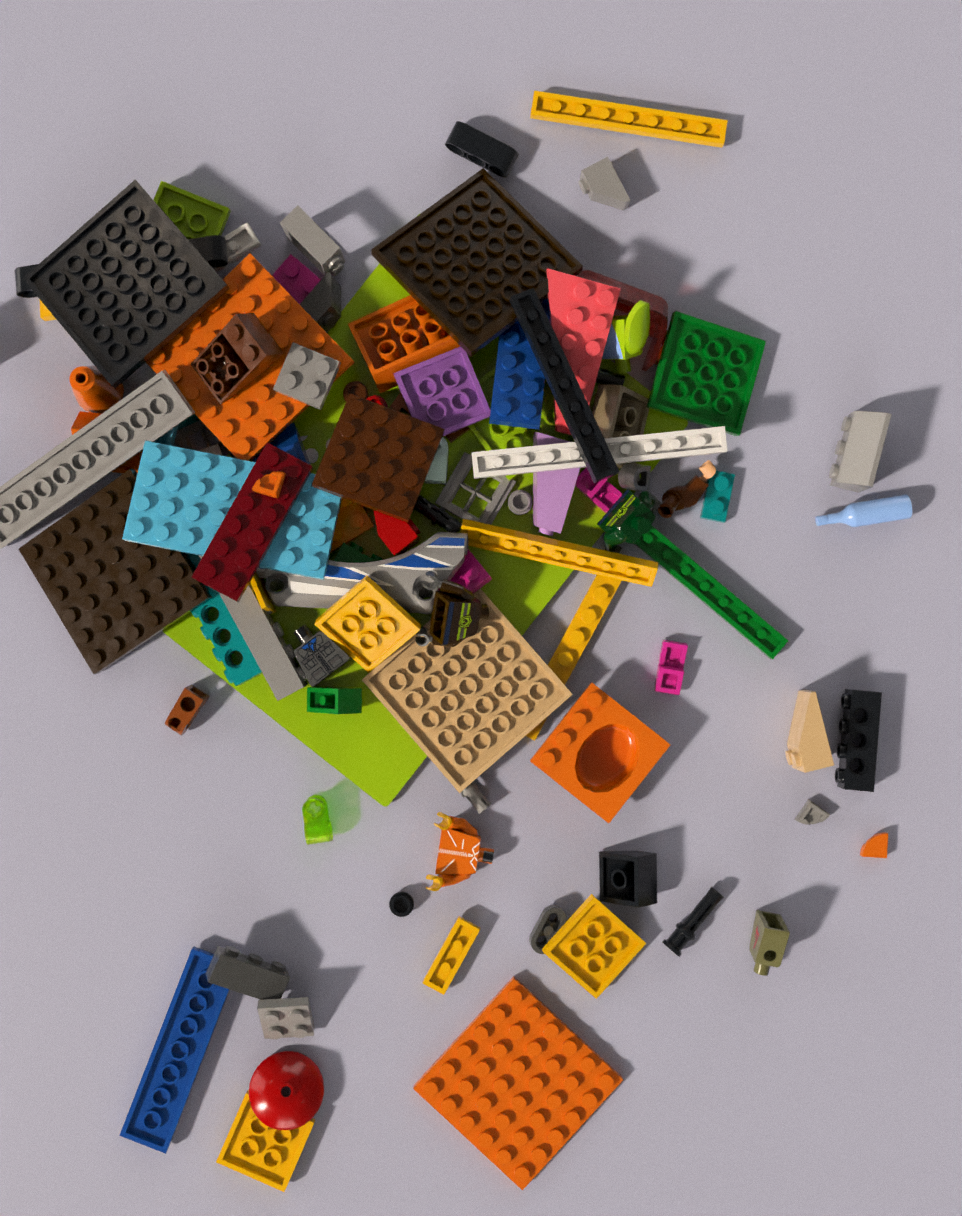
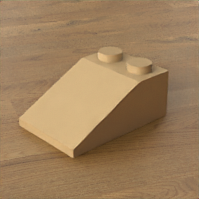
(807, 735)

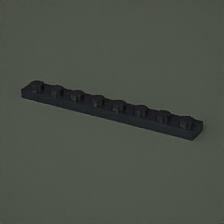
(564, 385)

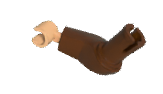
(686, 495)

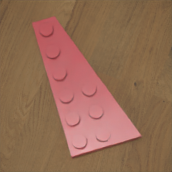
(581, 320)

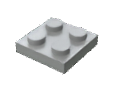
(307, 376)
(286, 1018)

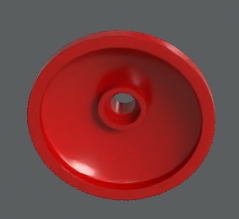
(298, 1074)

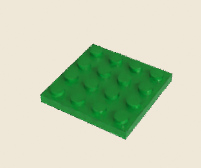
(706, 373)

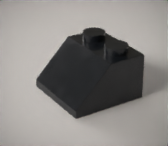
(628, 878)

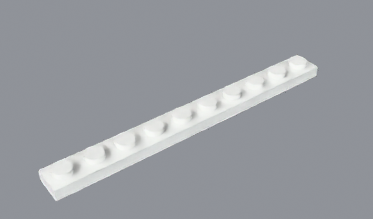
(623, 449)

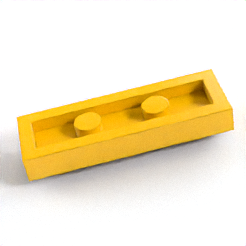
(451, 955)

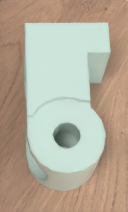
(438, 469)

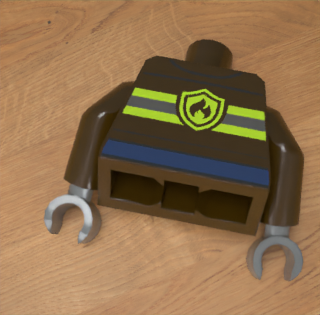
(453, 614)

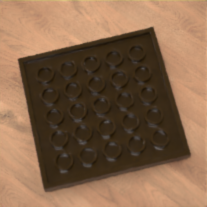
(471, 257)
(110, 588)

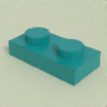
(717, 497)

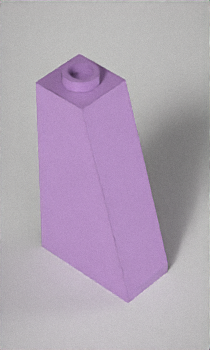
(551, 492)

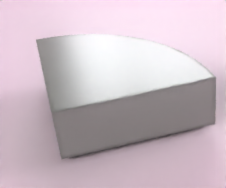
(811, 814)

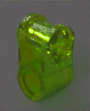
(317, 825)

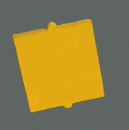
(259, 588)

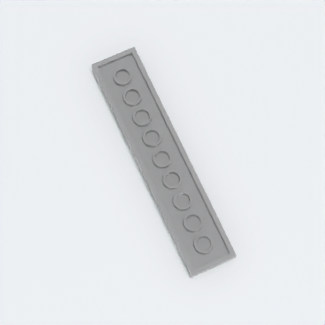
(90, 455)

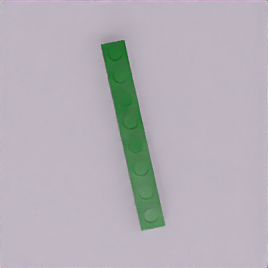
(711, 592)

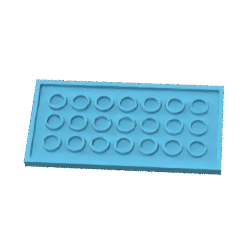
(188, 492)

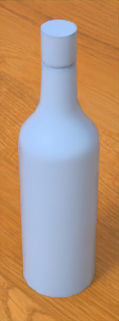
(870, 512)

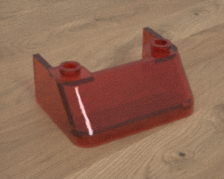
(627, 299)

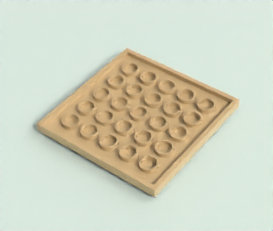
(468, 699)

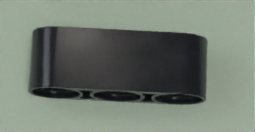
(481, 149)

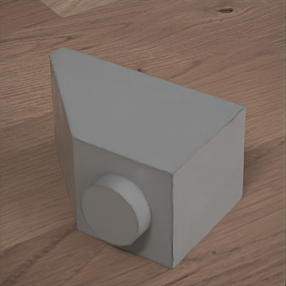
(604, 185)

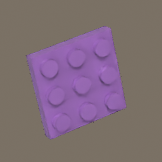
(444, 391)

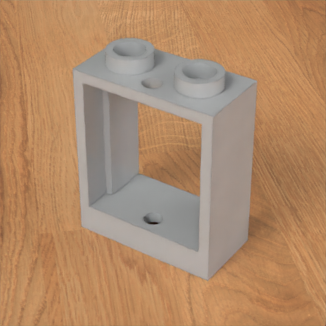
(313, 242)

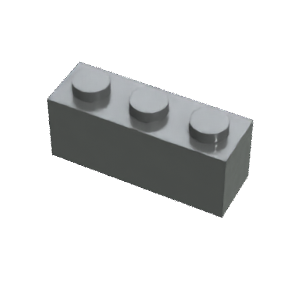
(247, 974)

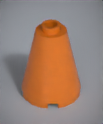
(93, 389)

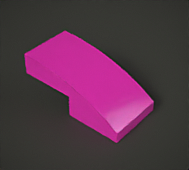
(600, 493)
(670, 667)

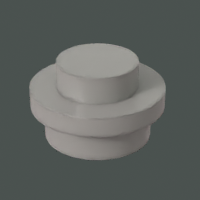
(520, 502)

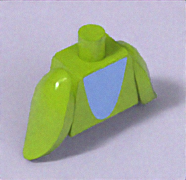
(628, 336)

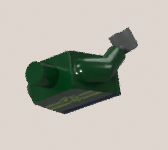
(628, 519)

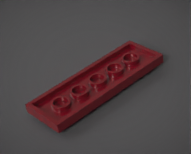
(251, 525)

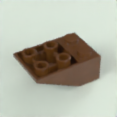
(236, 356)

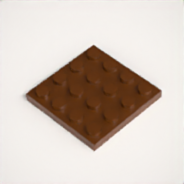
(378, 458)

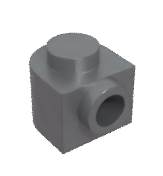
(630, 477)

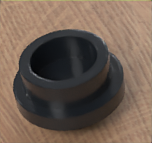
(401, 904)

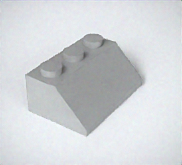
(859, 450)

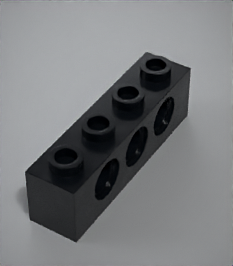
(864, 777)

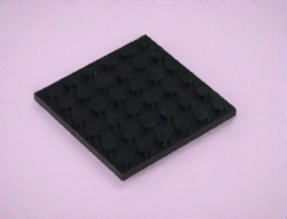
(125, 284)

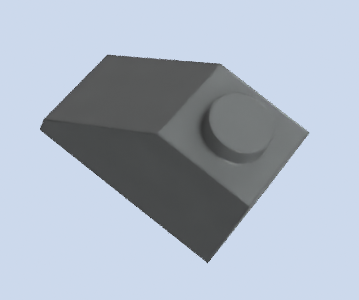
(324, 302)

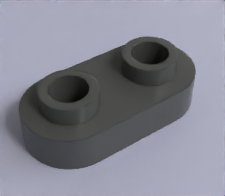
(546, 927)

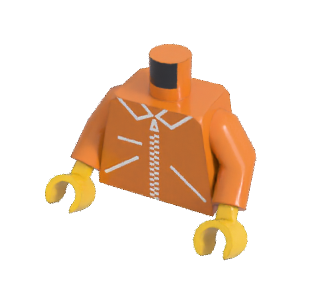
(457, 852)

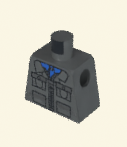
(318, 655)

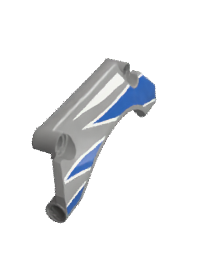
(398, 576)

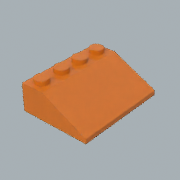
(398, 339)

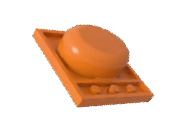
(600, 752)

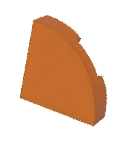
(270, 484)
(876, 846)

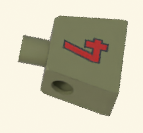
(768, 941)

